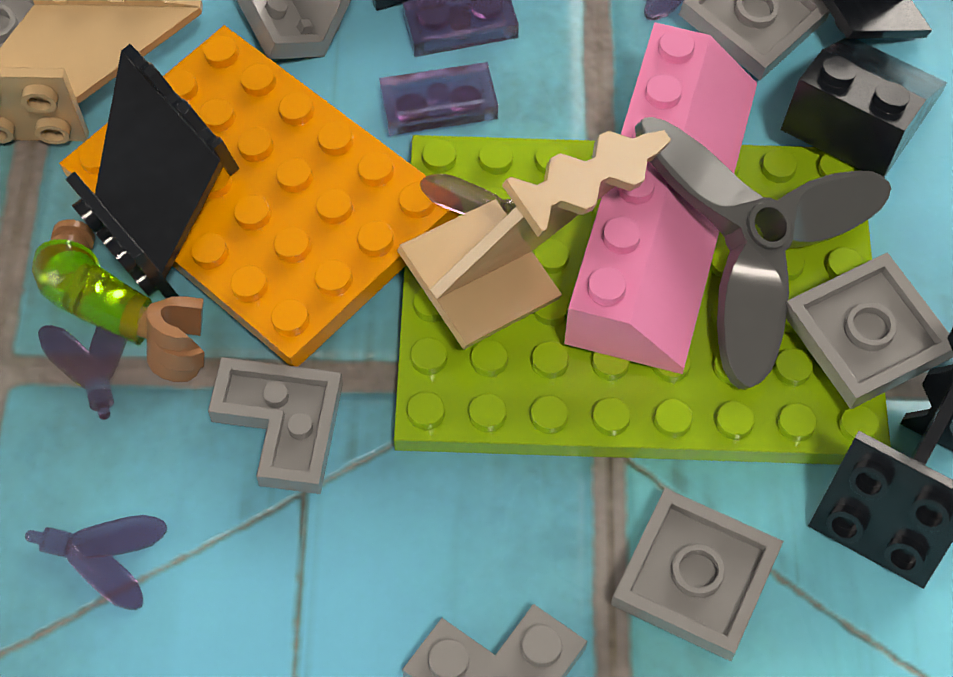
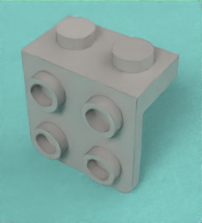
(294, 26)

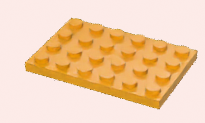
(308, 215)

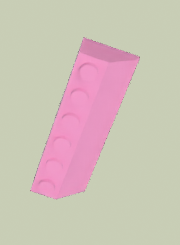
(649, 244)

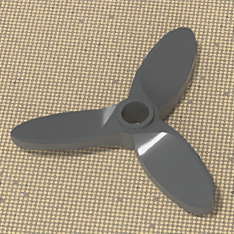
(756, 272)

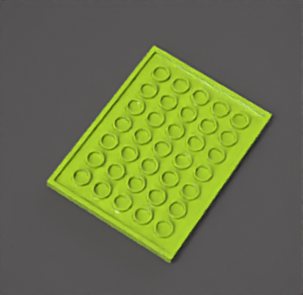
(543, 397)

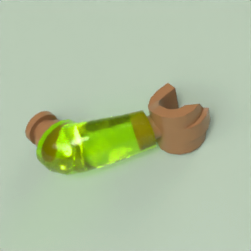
(75, 282)

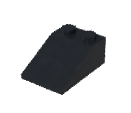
(860, 105)

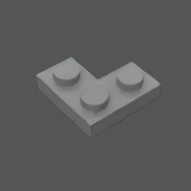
(294, 407)
(534, 649)

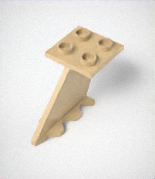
(70, 52)
(483, 262)

